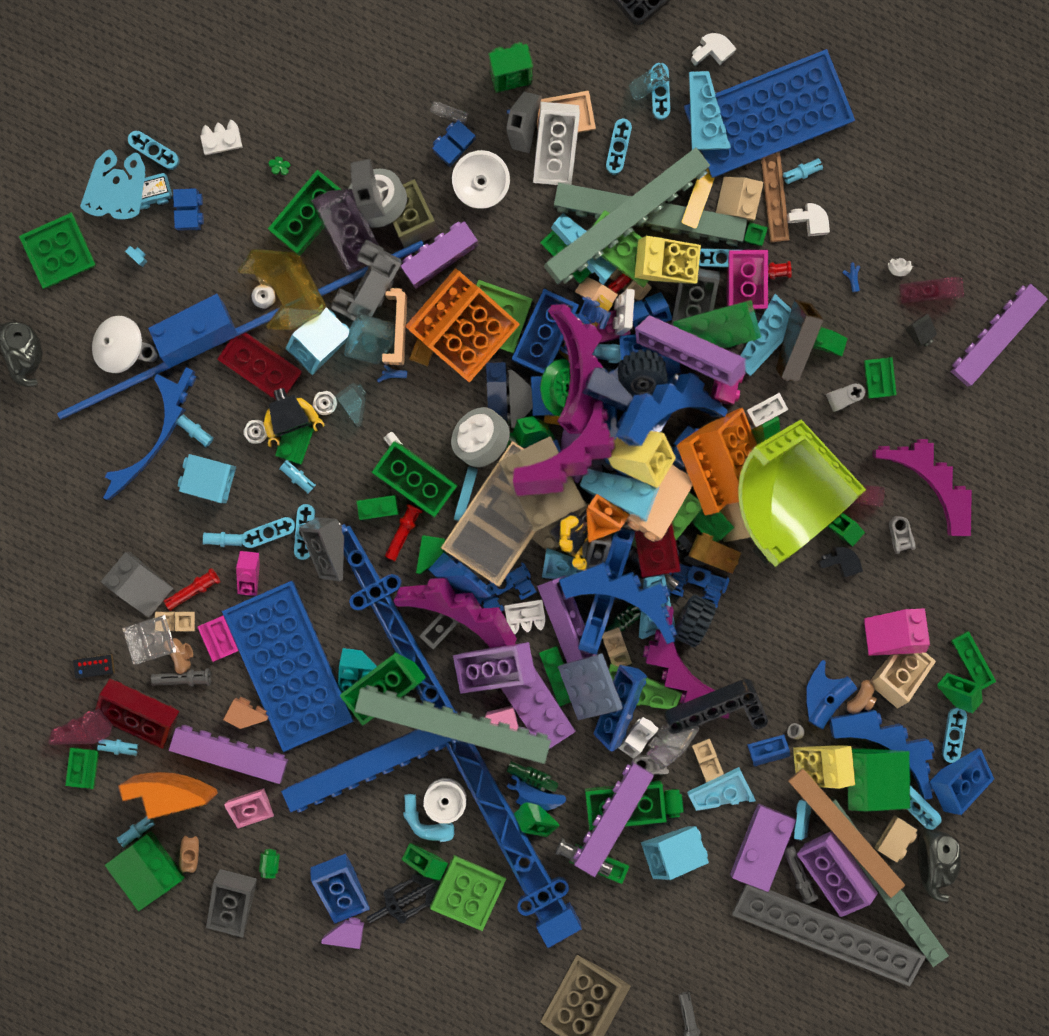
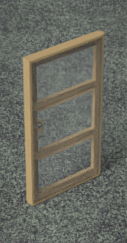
(492, 528)

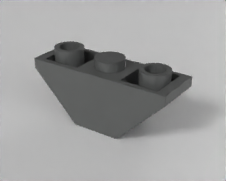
(523, 121)
(366, 189)
(519, 398)

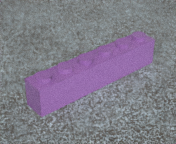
(998, 335)
(690, 350)
(564, 618)
(228, 754)
(613, 819)

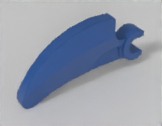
(536, 796)

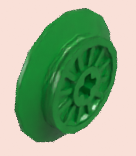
(555, 386)

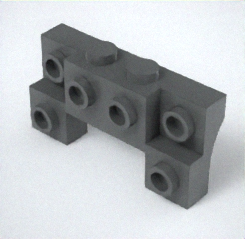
(373, 284)

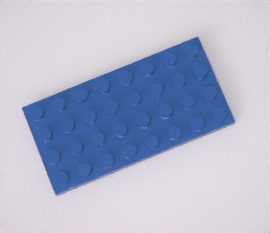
(778, 112)
(287, 666)

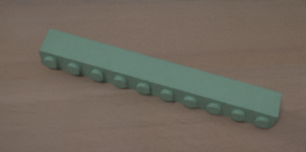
(593, 202)
(627, 215)
(453, 725)
(908, 917)

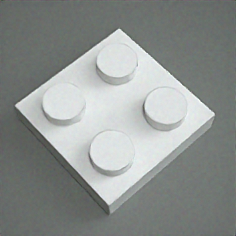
(624, 315)

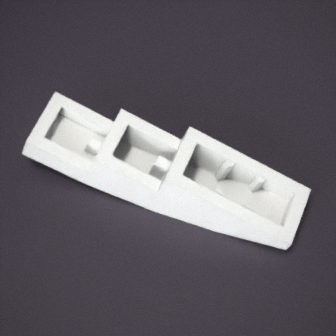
(765, 410)

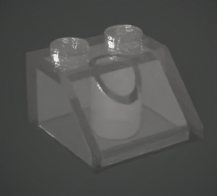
(149, 640)
(669, 746)

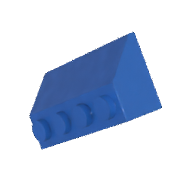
(613, 726)

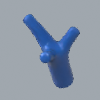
(853, 277)
(391, 373)

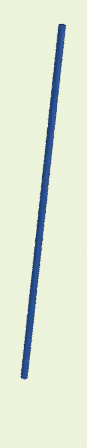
(240, 330)

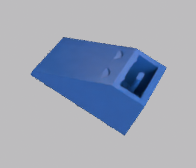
(459, 576)

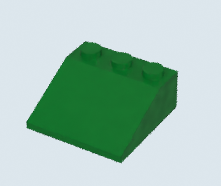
(880, 780)
(145, 871)

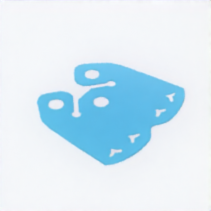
(111, 196)

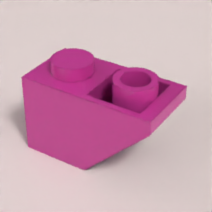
(248, 573)

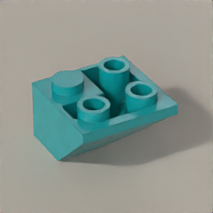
(353, 667)

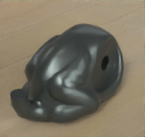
(20, 351)
(938, 861)

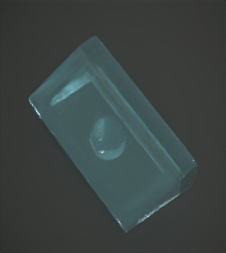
(648, 82)

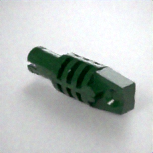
(625, 618)
(533, 777)

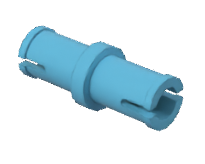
(802, 171)
(194, 430)
(297, 476)
(222, 539)
(117, 747)
(135, 831)

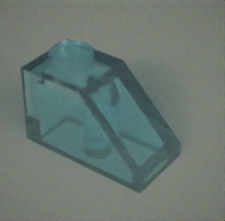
(353, 402)

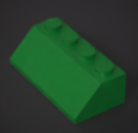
(393, 675)

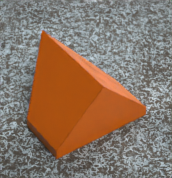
(603, 518)

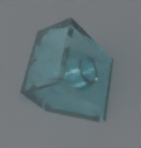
(369, 339)

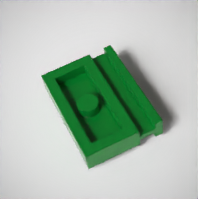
(880, 377)
(295, 445)
(713, 524)
(82, 768)

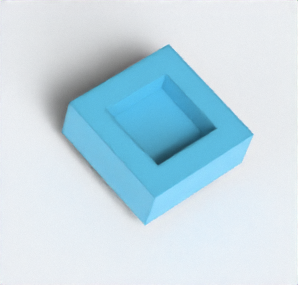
(137, 254)

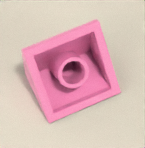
(505, 715)
(249, 808)

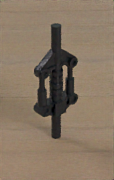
(393, 906)

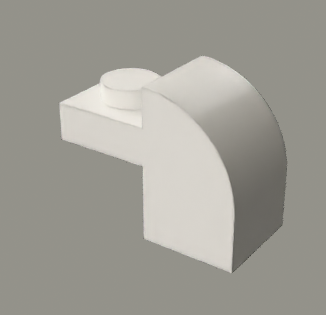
(716, 45)
(814, 216)
(638, 737)

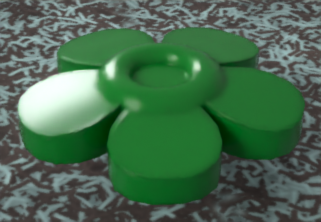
(279, 165)

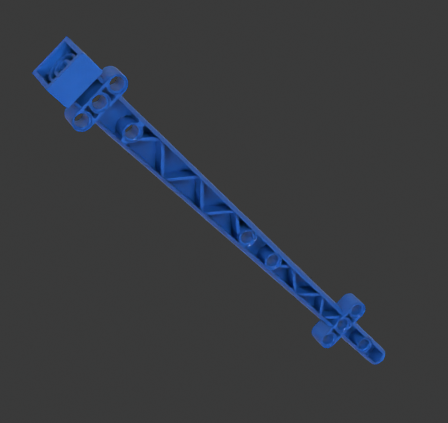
(555, 918)

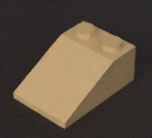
(901, 676)

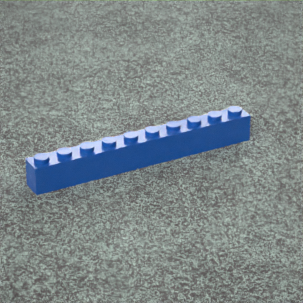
(362, 767)

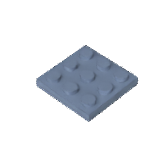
(590, 687)

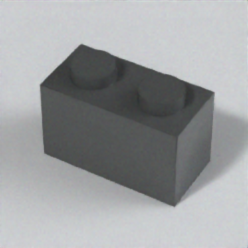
(438, 630)

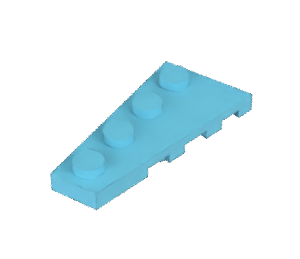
(705, 115)
(569, 232)
(772, 330)
(621, 491)

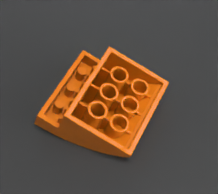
(462, 325)
(716, 459)
(167, 792)

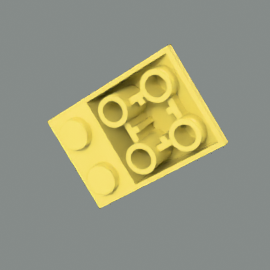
(667, 260)
(826, 765)

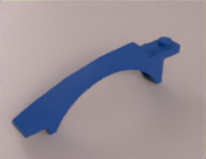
(172, 395)

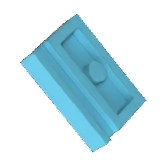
(802, 822)

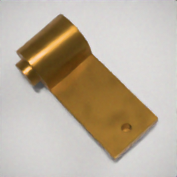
(714, 553)

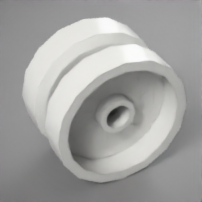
(448, 789)

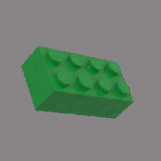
(510, 67)
(299, 220)
(724, 325)
(414, 478)
(648, 810)

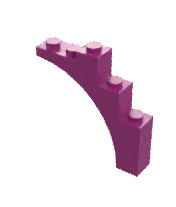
(581, 343)
(920, 459)
(552, 473)
(463, 607)
(676, 674)

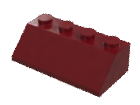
(137, 713)

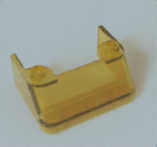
(292, 284)

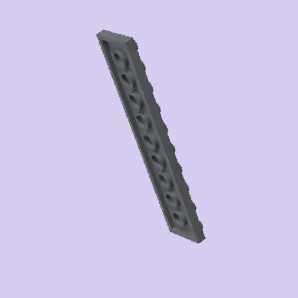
(829, 934)

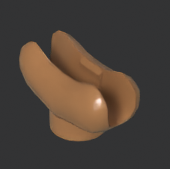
(181, 656)
(863, 699)
(189, 854)

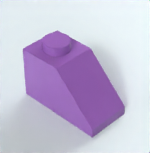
(346, 934)

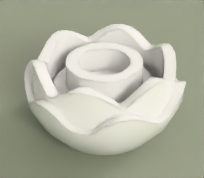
(899, 267)
(265, 302)
(322, 397)
(249, 432)

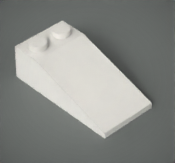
(556, 143)

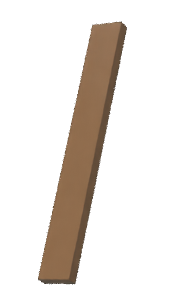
(775, 198)
(846, 833)

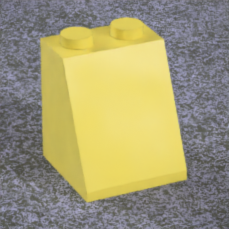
(645, 462)

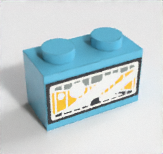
(155, 190)

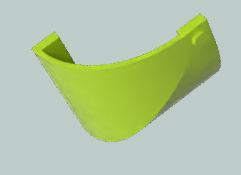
(792, 491)

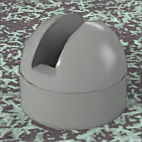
(795, 731)

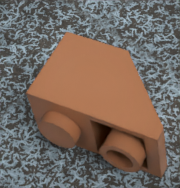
(242, 715)

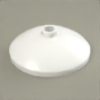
(478, 166)
(116, 344)

